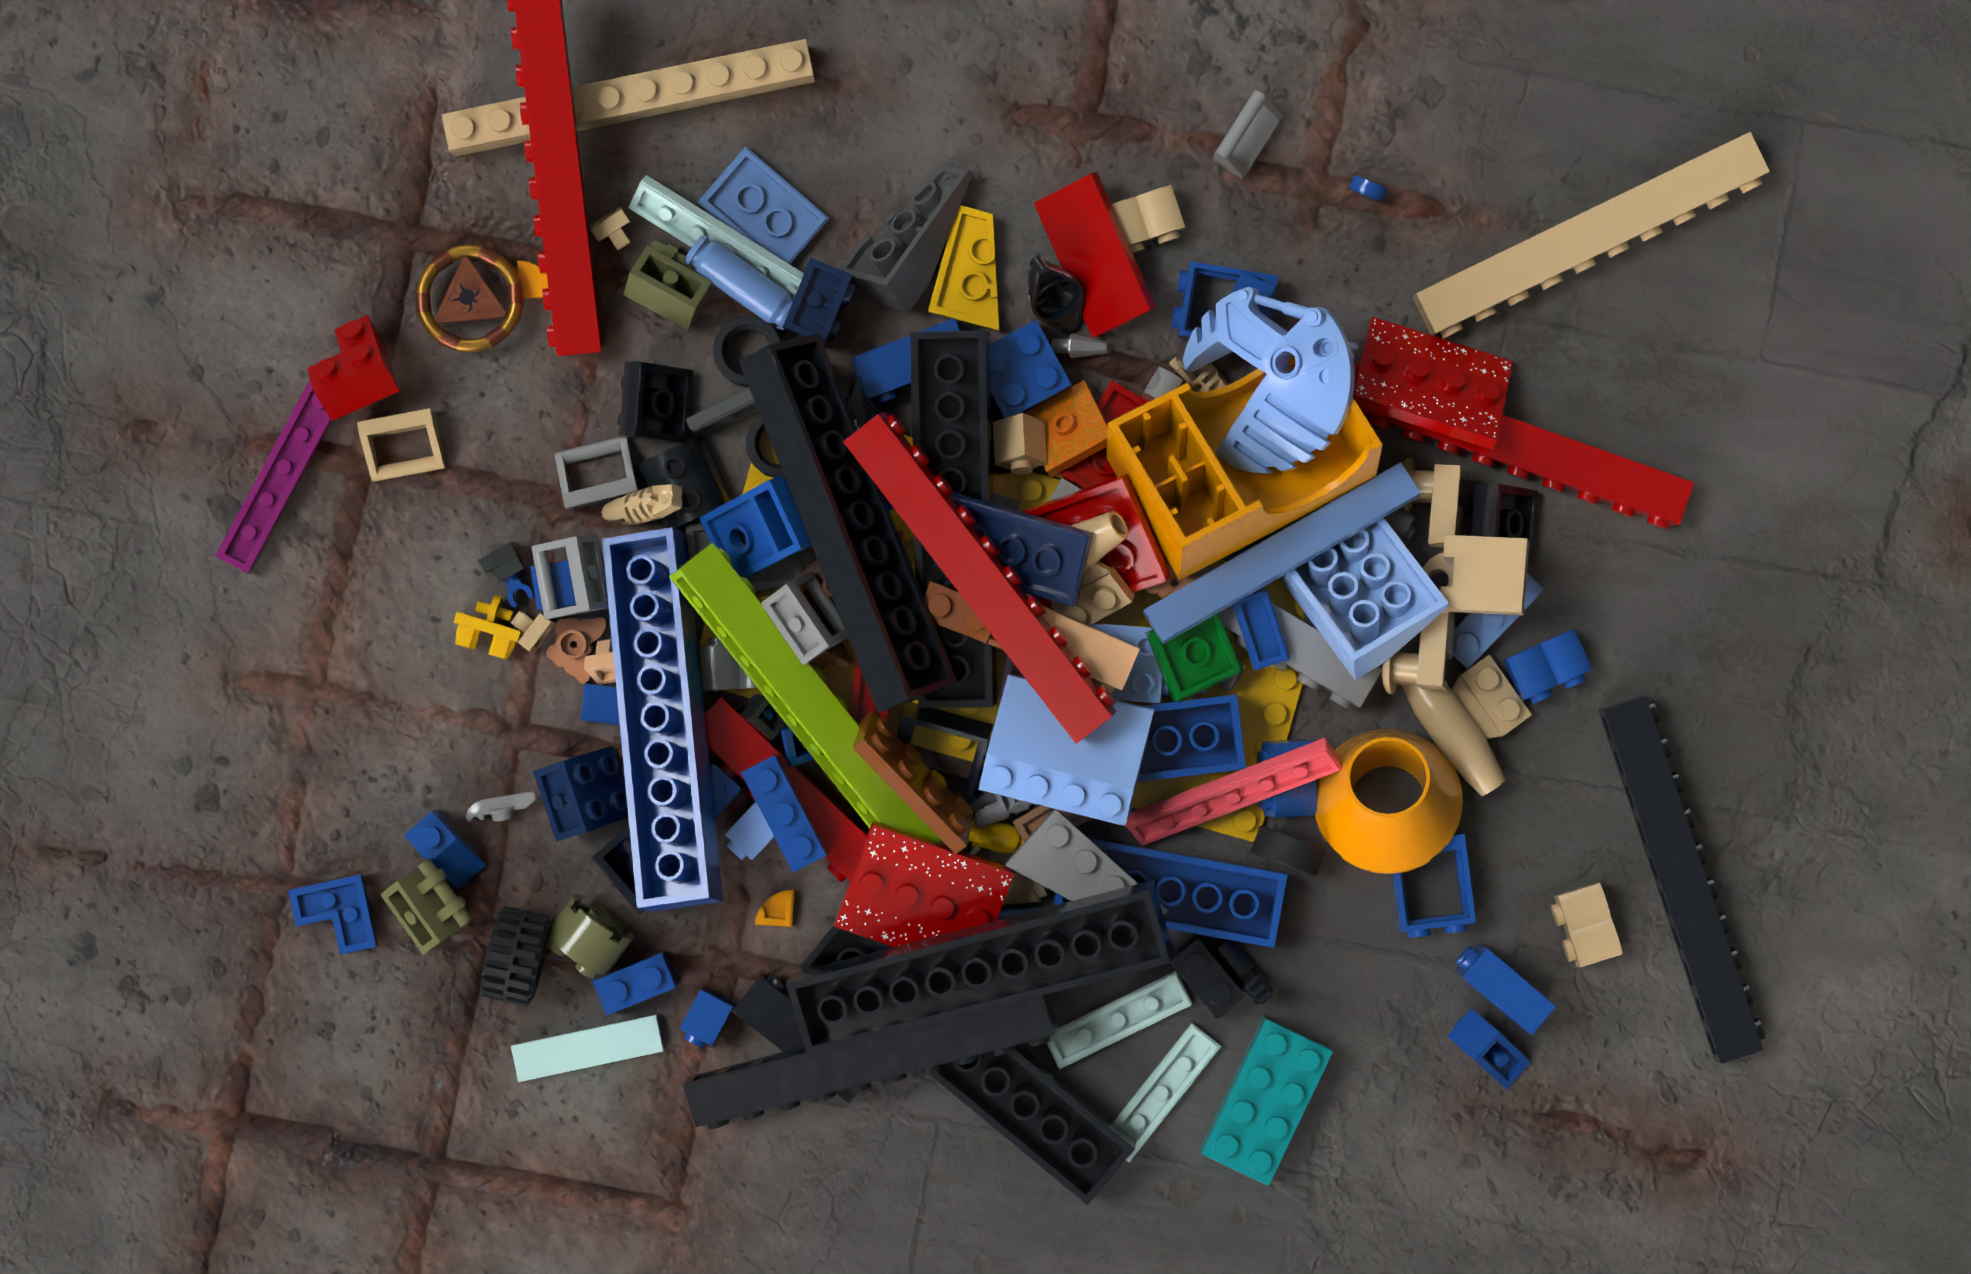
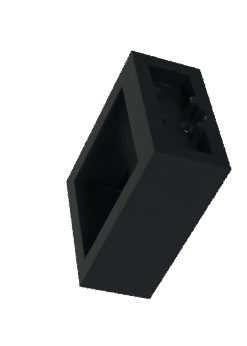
(954, 725)

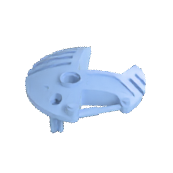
(1289, 409)

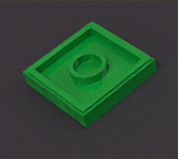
(1195, 658)

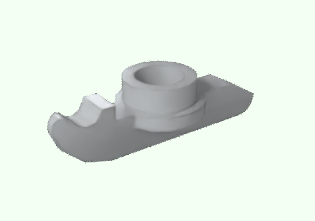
(500, 807)

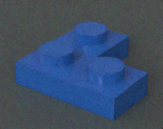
(343, 902)

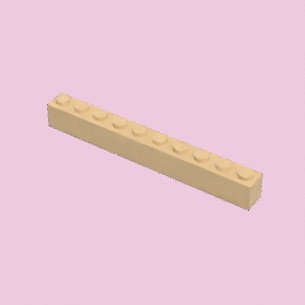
(641, 95)
(1591, 234)

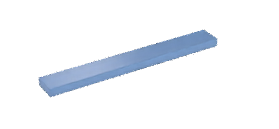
(1281, 553)

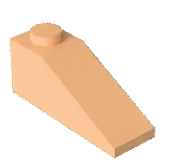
(1106, 655)

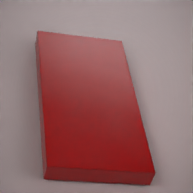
(1096, 253)

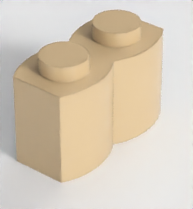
(1150, 217)
(1587, 925)

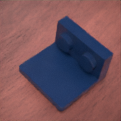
(818, 301)
(583, 793)

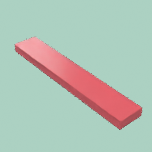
(1234, 791)

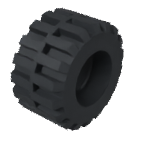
(515, 956)

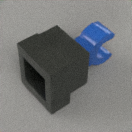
(505, 564)
(763, 717)

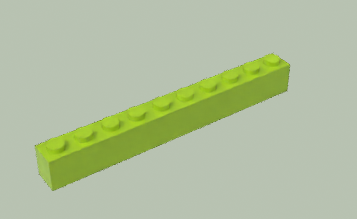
(792, 689)

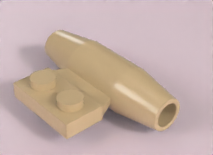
(1102, 586)
(1467, 715)

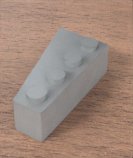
(1068, 861)

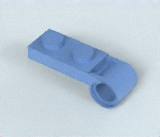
(1481, 630)

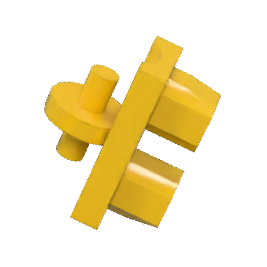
(470, 628)

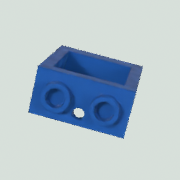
(1187, 285)
(1452, 922)
(1503, 987)

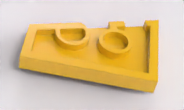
(968, 272)

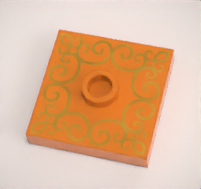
(1071, 427)

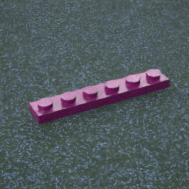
(275, 483)

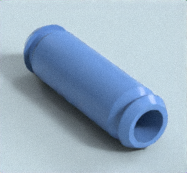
(740, 280)

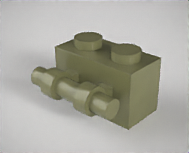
(667, 284)
(427, 906)

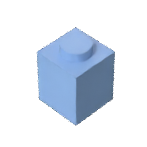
(749, 834)

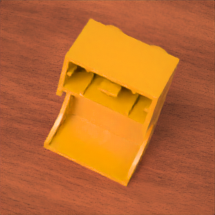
(1202, 503)

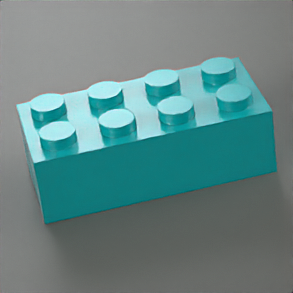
(1265, 1100)

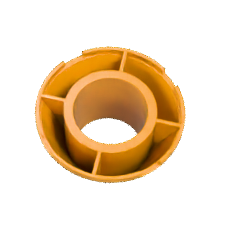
(1393, 840)

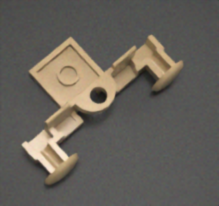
(1482, 574)

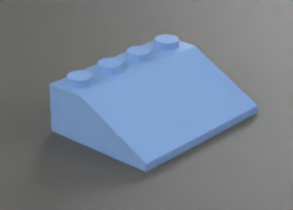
(1366, 597)
(1041, 764)

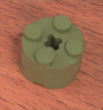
(588, 936)

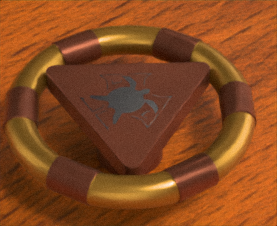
(469, 298)

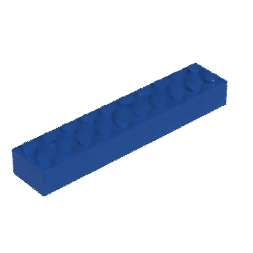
(661, 722)

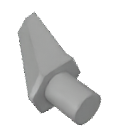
(1080, 346)

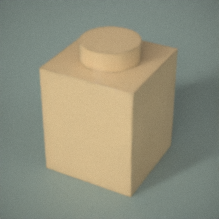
(1019, 443)

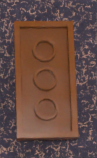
(913, 781)

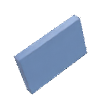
(763, 207)

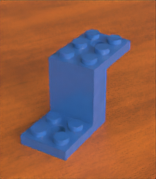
(768, 522)

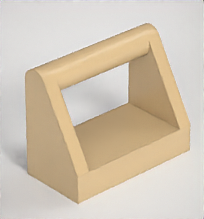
(396, 424)

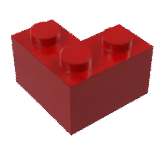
(356, 374)

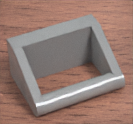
(1248, 135)
(602, 492)
(586, 575)
(799, 621)

